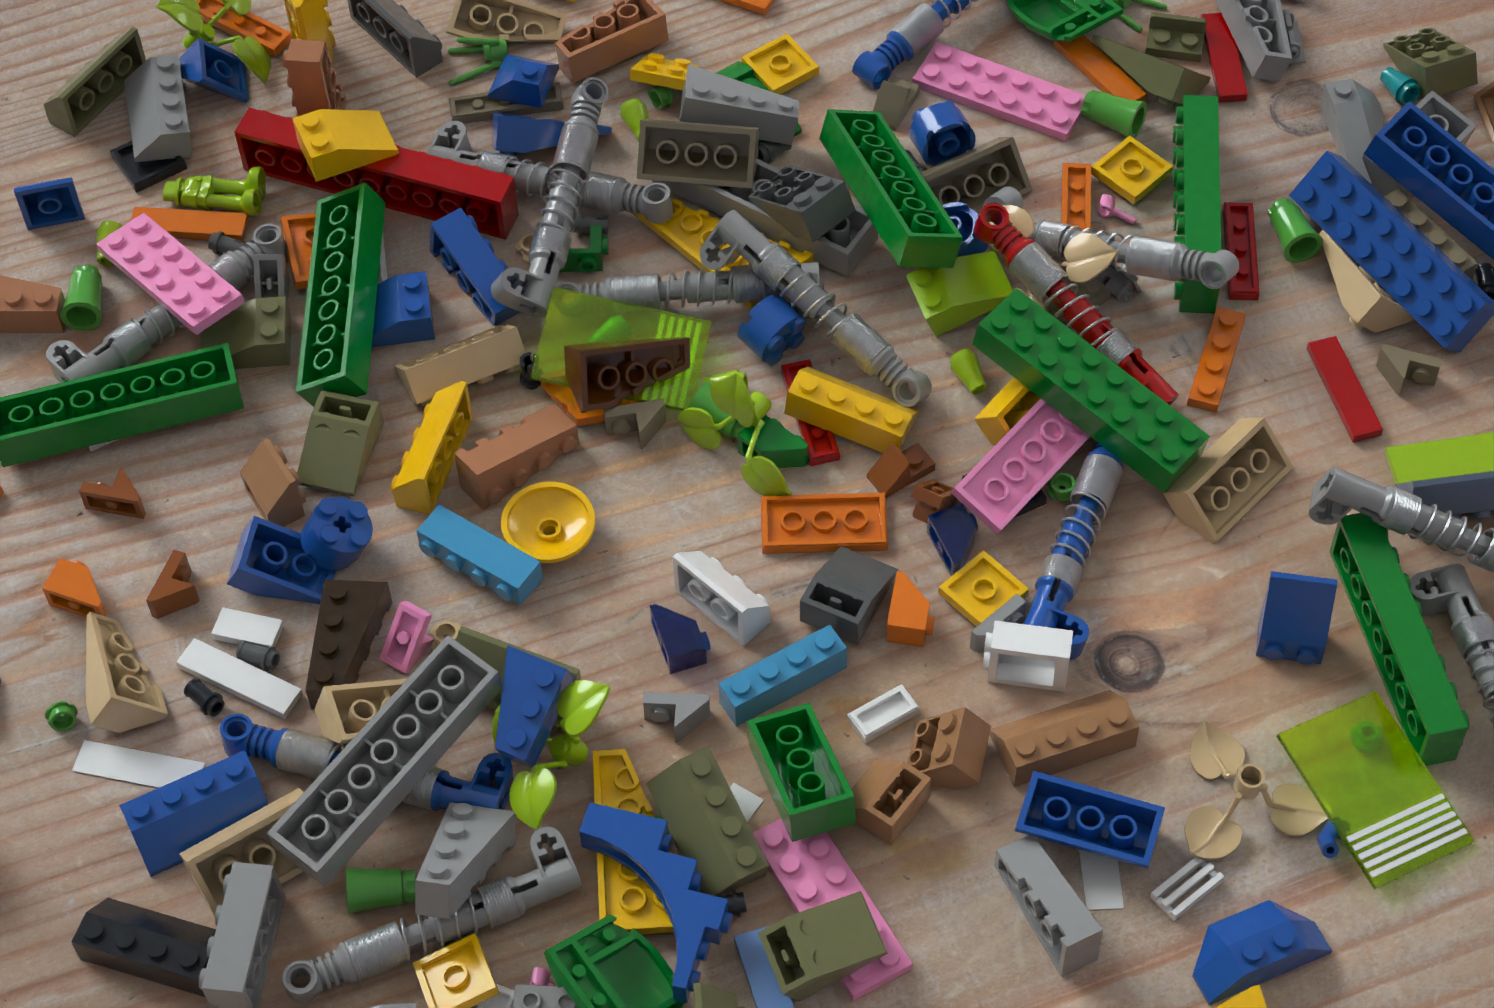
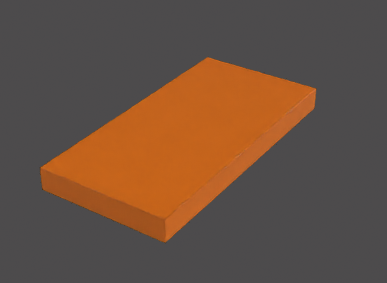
(823, 523)

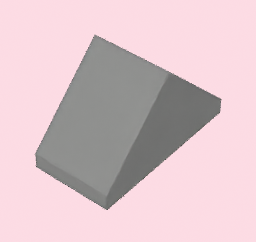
(270, 276)

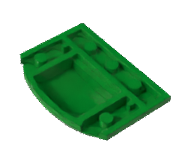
(1063, 18)
(612, 969)

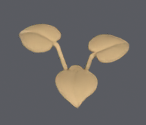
(1085, 253)
(1210, 832)

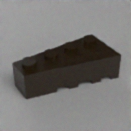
(344, 632)

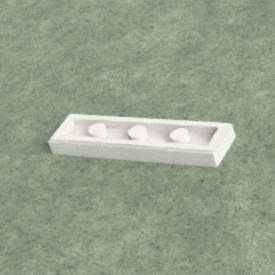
(239, 678)

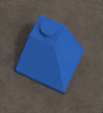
(214, 70)
(523, 81)
(49, 203)

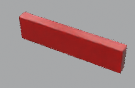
(1224, 60)
(1241, 241)
(1344, 389)
(821, 442)

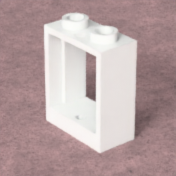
(1028, 655)

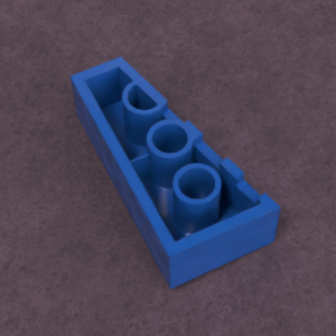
(472, 260)

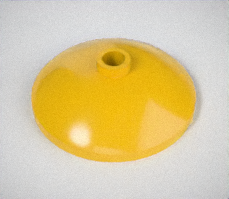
(548, 509)

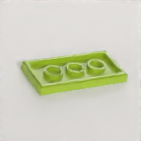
(1441, 458)

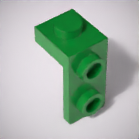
(589, 258)

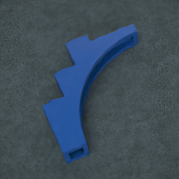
(644, 848)

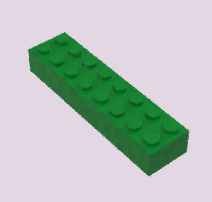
(890, 189)
(1198, 192)
(341, 294)
(1090, 390)
(118, 404)
(1399, 639)

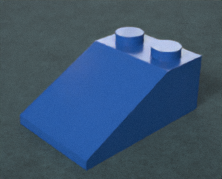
(403, 310)
(275, 565)
(1295, 617)

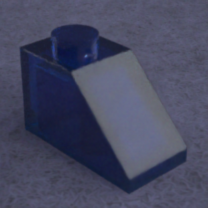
(953, 535)
(679, 639)

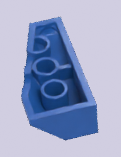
(528, 134)

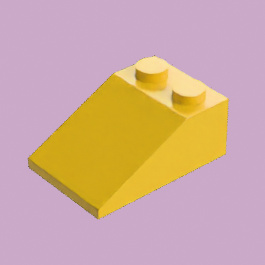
(342, 140)

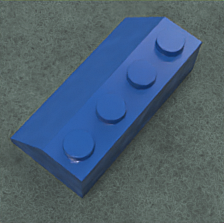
(192, 810)
(1090, 819)

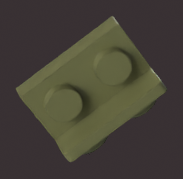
(1175, 37)

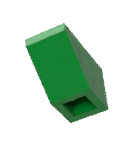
(775, 444)

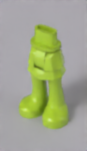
(202, 192)

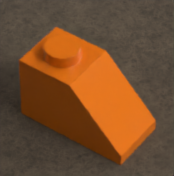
(73, 589)
(908, 614)

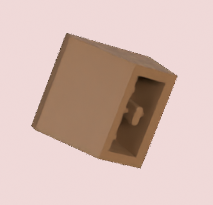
(273, 485)
(950, 748)
(890, 797)

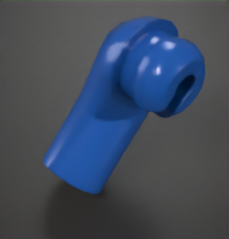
(1327, 841)

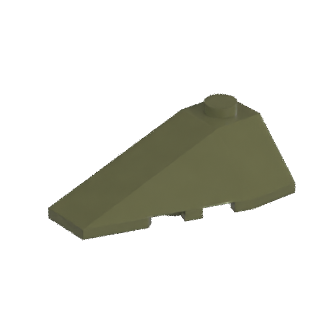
(1155, 74)

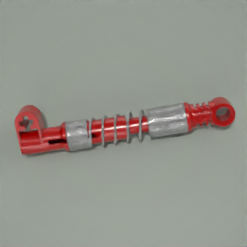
(1049, 281)

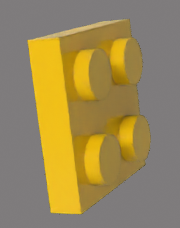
(781, 64)
(659, 71)
(1131, 170)
(981, 588)
(456, 975)

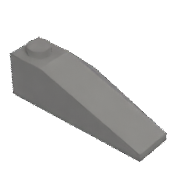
(1352, 119)

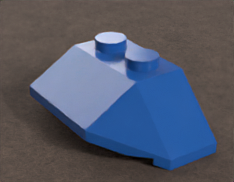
(1255, 949)

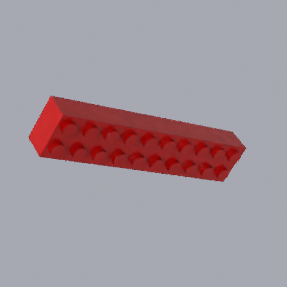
(406, 182)

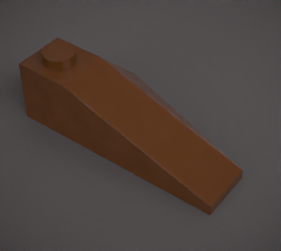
(614, 370)

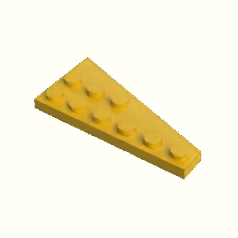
(691, 228)
(620, 889)

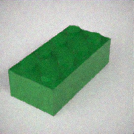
(801, 772)

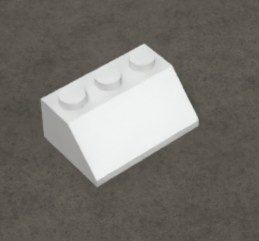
(720, 595)

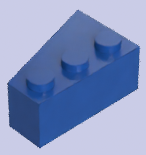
(528, 705)

